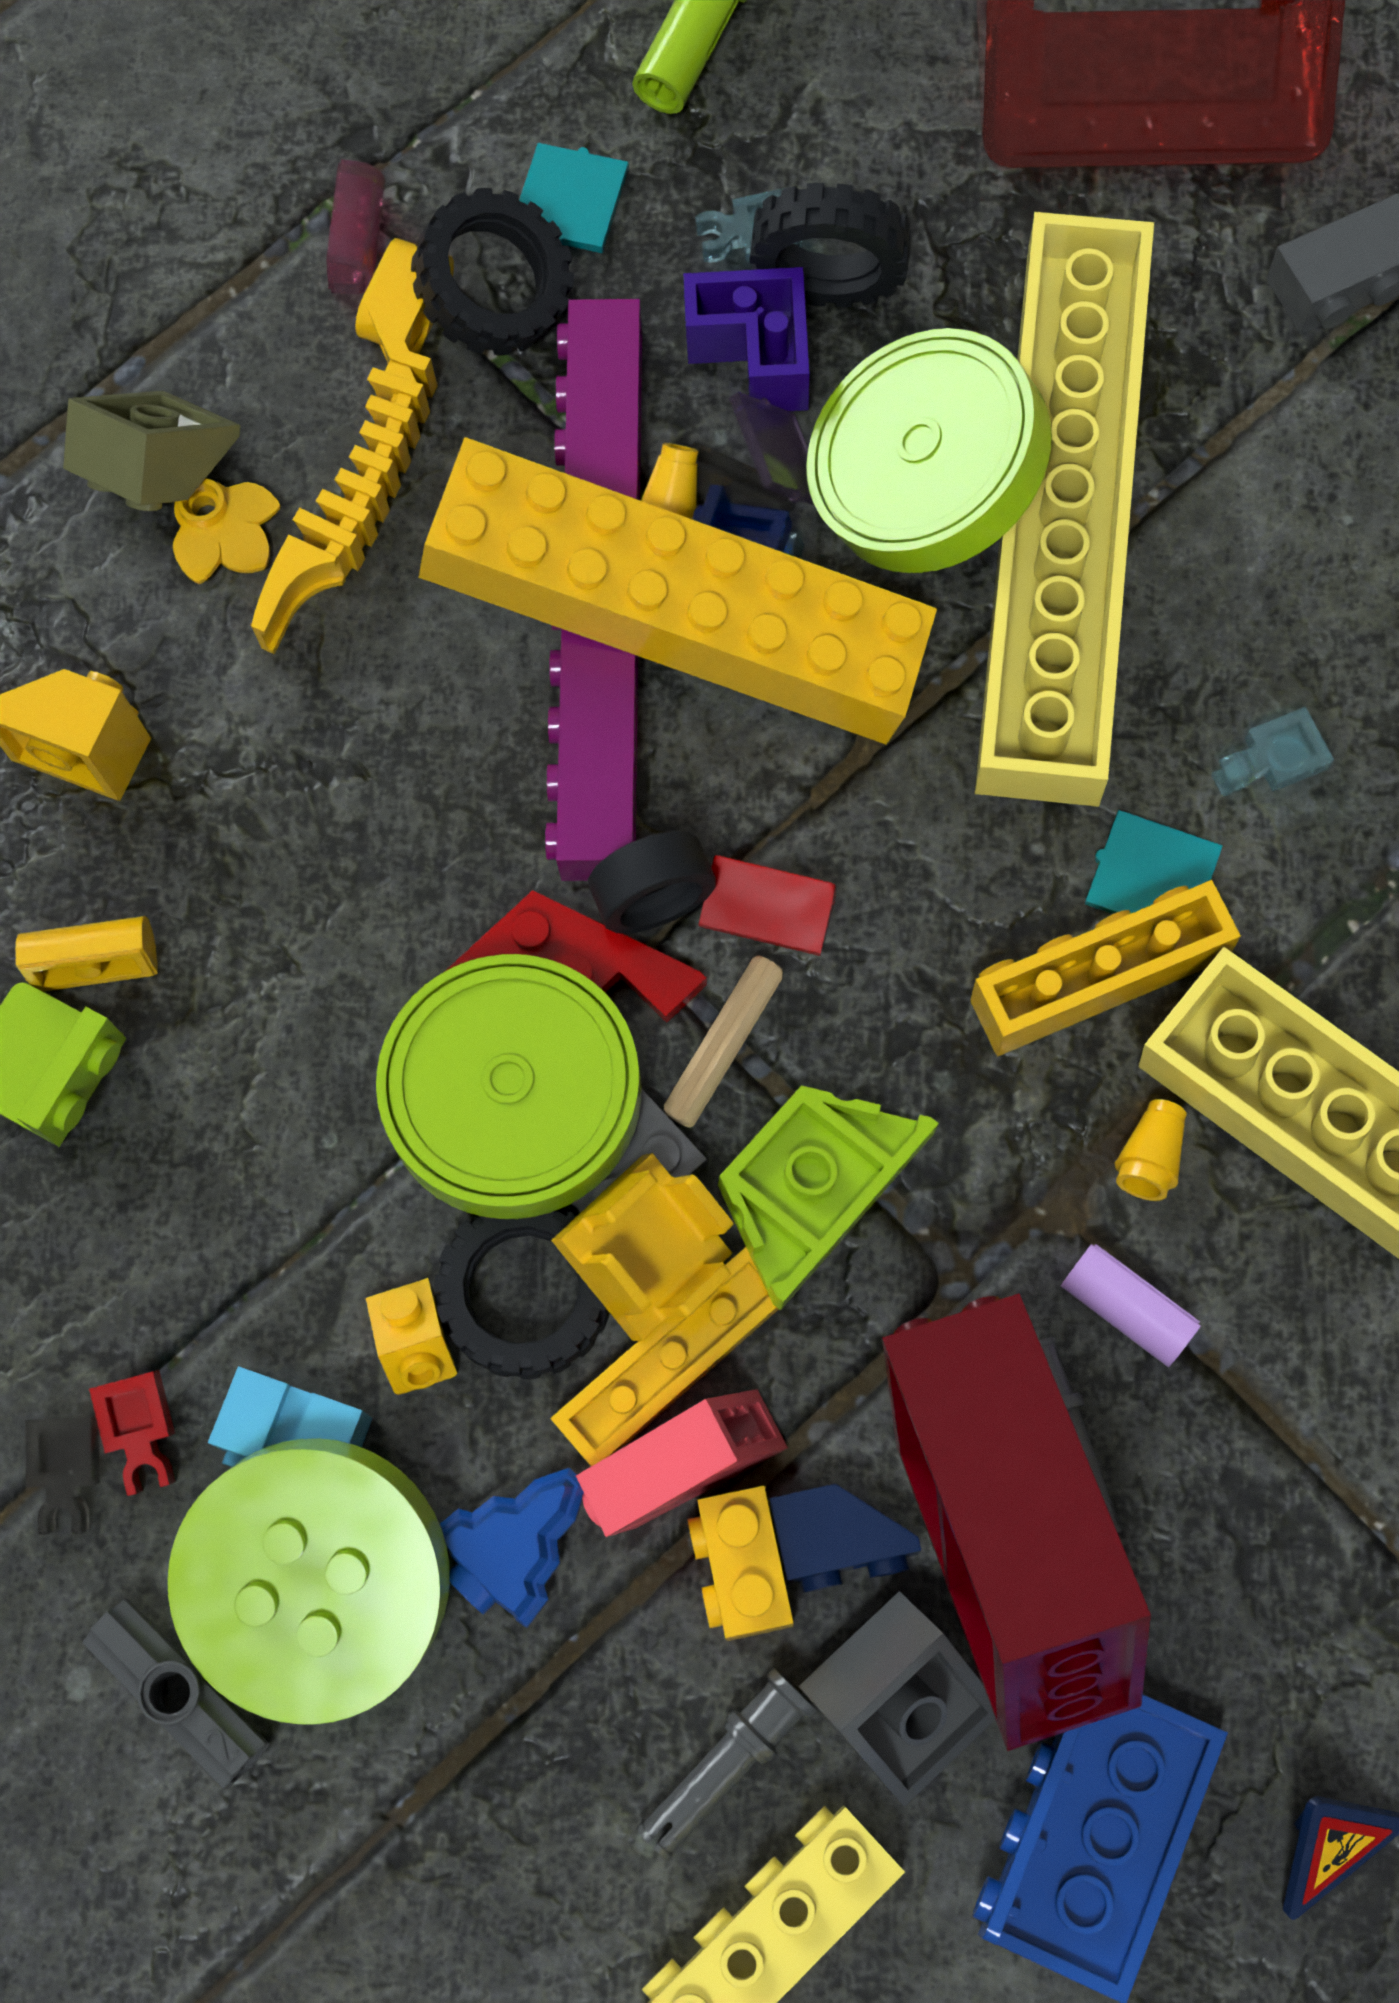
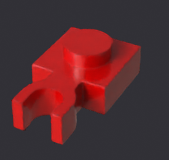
(132, 1418)

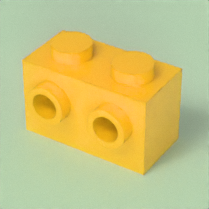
(744, 1562)

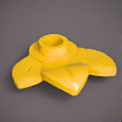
(228, 533)

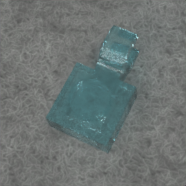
(1278, 750)

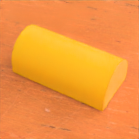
(87, 954)

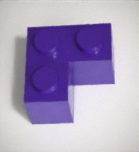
(755, 320)

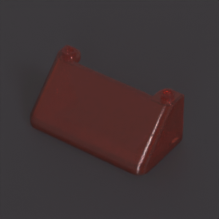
(1158, 84)

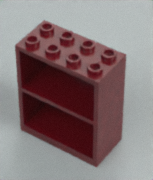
(1016, 1521)

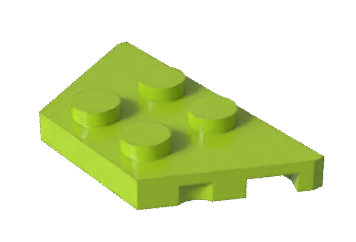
(813, 1180)

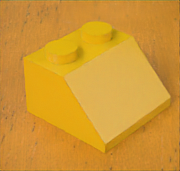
(74, 730)

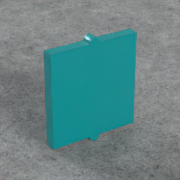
(576, 193)
(1147, 861)

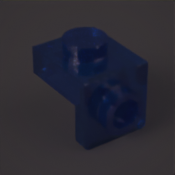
(753, 523)

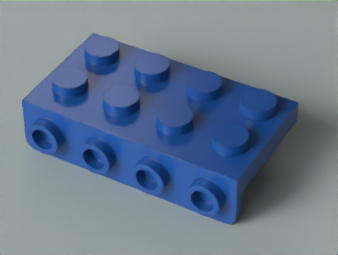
(1100, 1844)

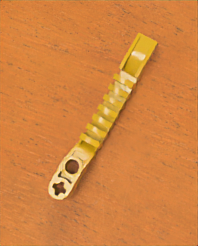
(334, 546)

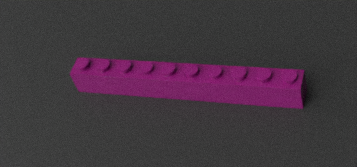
(596, 681)

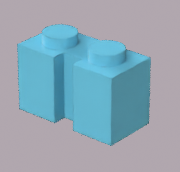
(269, 1412)

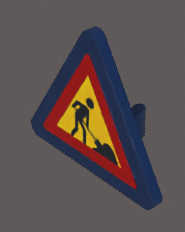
(1332, 1845)

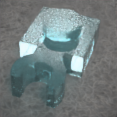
(733, 229)

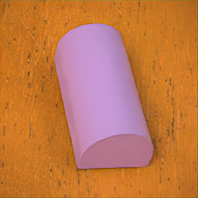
(1131, 1304)

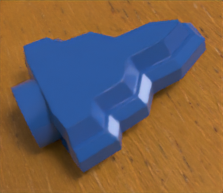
(512, 1546)

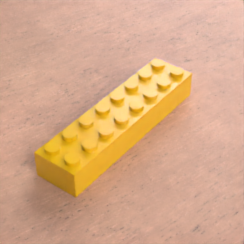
(676, 591)

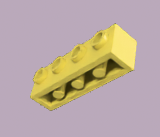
(788, 1921)

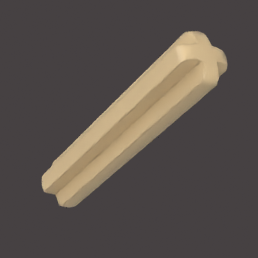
(723, 1041)

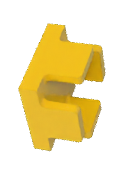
(649, 1246)

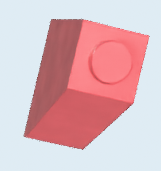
(680, 1461)

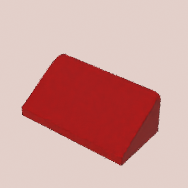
(768, 905)

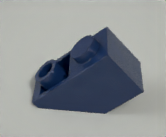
(836, 1532)

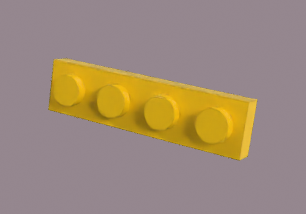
(665, 1365)

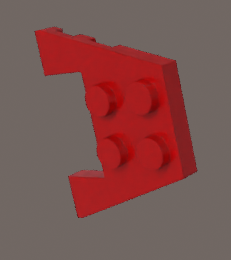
(561, 934)

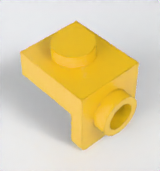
(410, 1337)

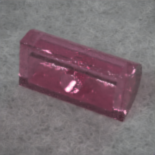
(354, 227)

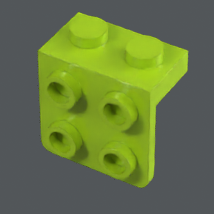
(51, 1060)

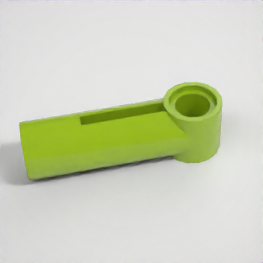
(681, 52)

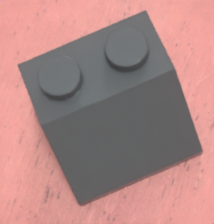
(901, 1698)

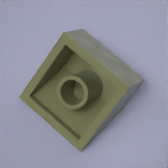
(144, 445)

